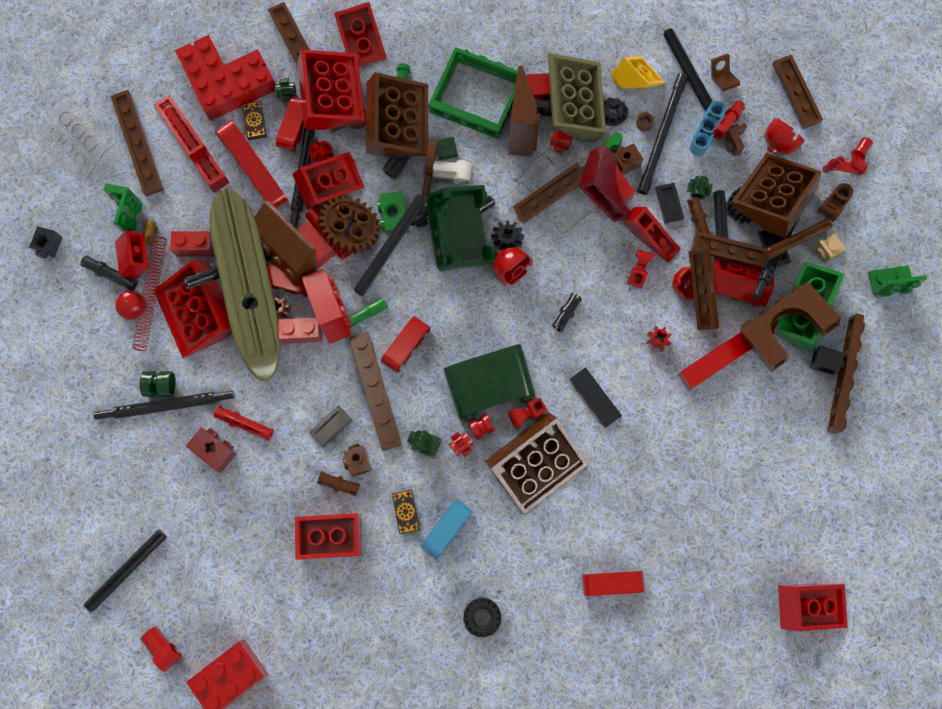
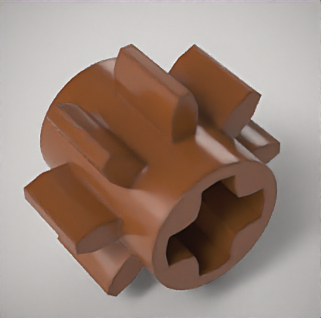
(283, 309)

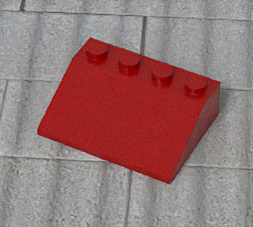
(330, 89)
(195, 314)

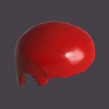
(681, 279)
(128, 305)

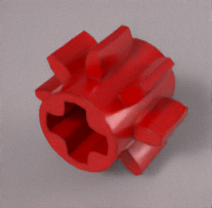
(560, 141)
(320, 151)
(656, 343)
(461, 444)

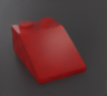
(360, 33)
(327, 180)
(812, 606)

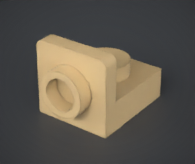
(829, 248)

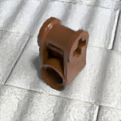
(834, 203)

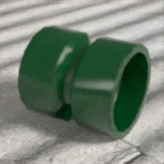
(156, 383)

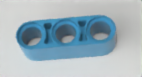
(709, 120)
(446, 529)

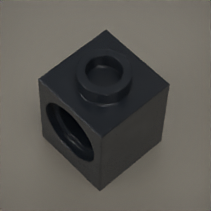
(42, 236)
(827, 360)

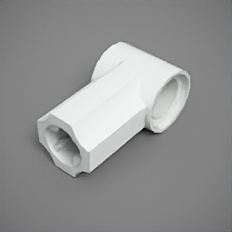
(456, 172)

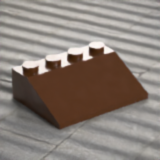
(396, 117)
(524, 118)
(777, 193)
(536, 462)

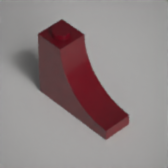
(601, 185)

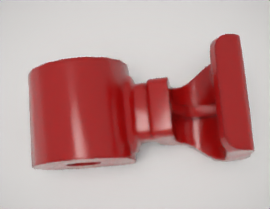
(638, 274)
(534, 410)

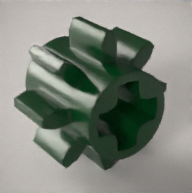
(285, 90)
(699, 187)

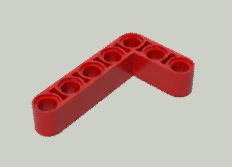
(251, 164)

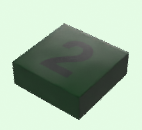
(447, 148)

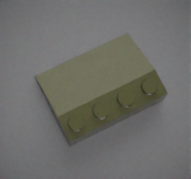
(576, 97)

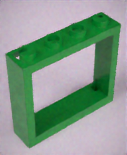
(462, 117)

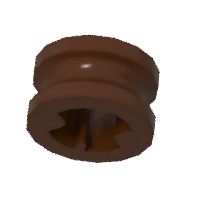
(648, 126)

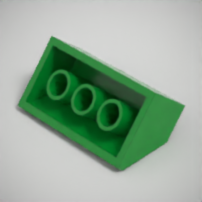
(796, 328)

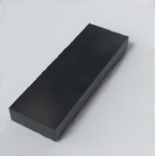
(595, 397)

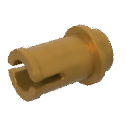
(149, 231)

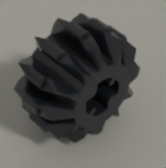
(498, 235)

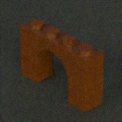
(802, 302)

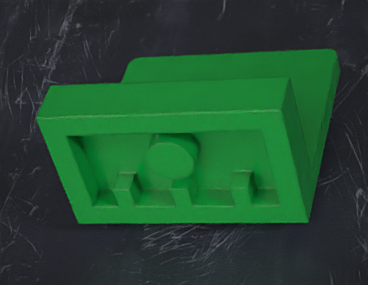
(128, 206)
(894, 280)

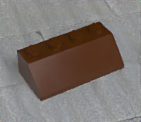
(285, 244)

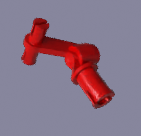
(856, 165)

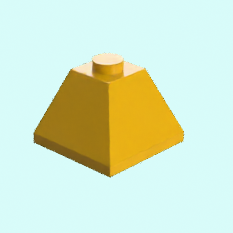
(635, 73)

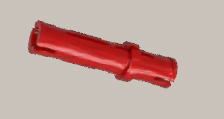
(731, 116)
(235, 419)

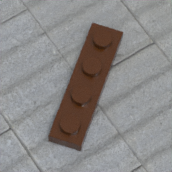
(797, 91)
(549, 193)
(730, 249)
(703, 289)

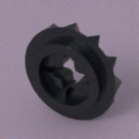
(622, 111)

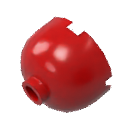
(782, 138)
(511, 265)

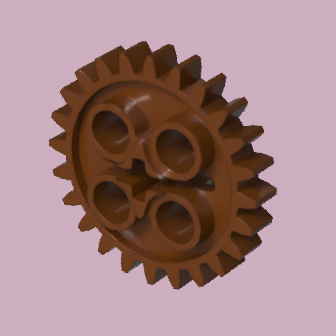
(366, 230)

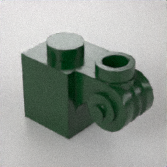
(424, 443)

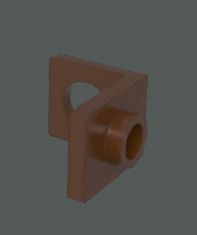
(723, 77)

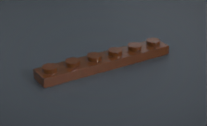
(137, 143)
(845, 379)
(375, 391)

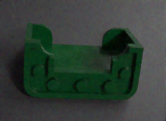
(458, 228)
(489, 381)

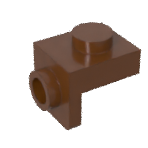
(733, 140)

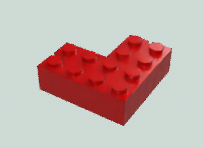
(222, 86)

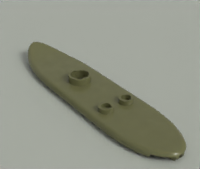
(245, 275)

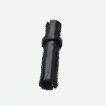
(101, 269)

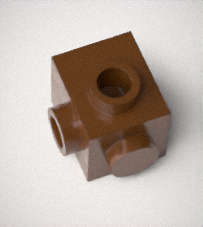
(628, 158)
(357, 460)

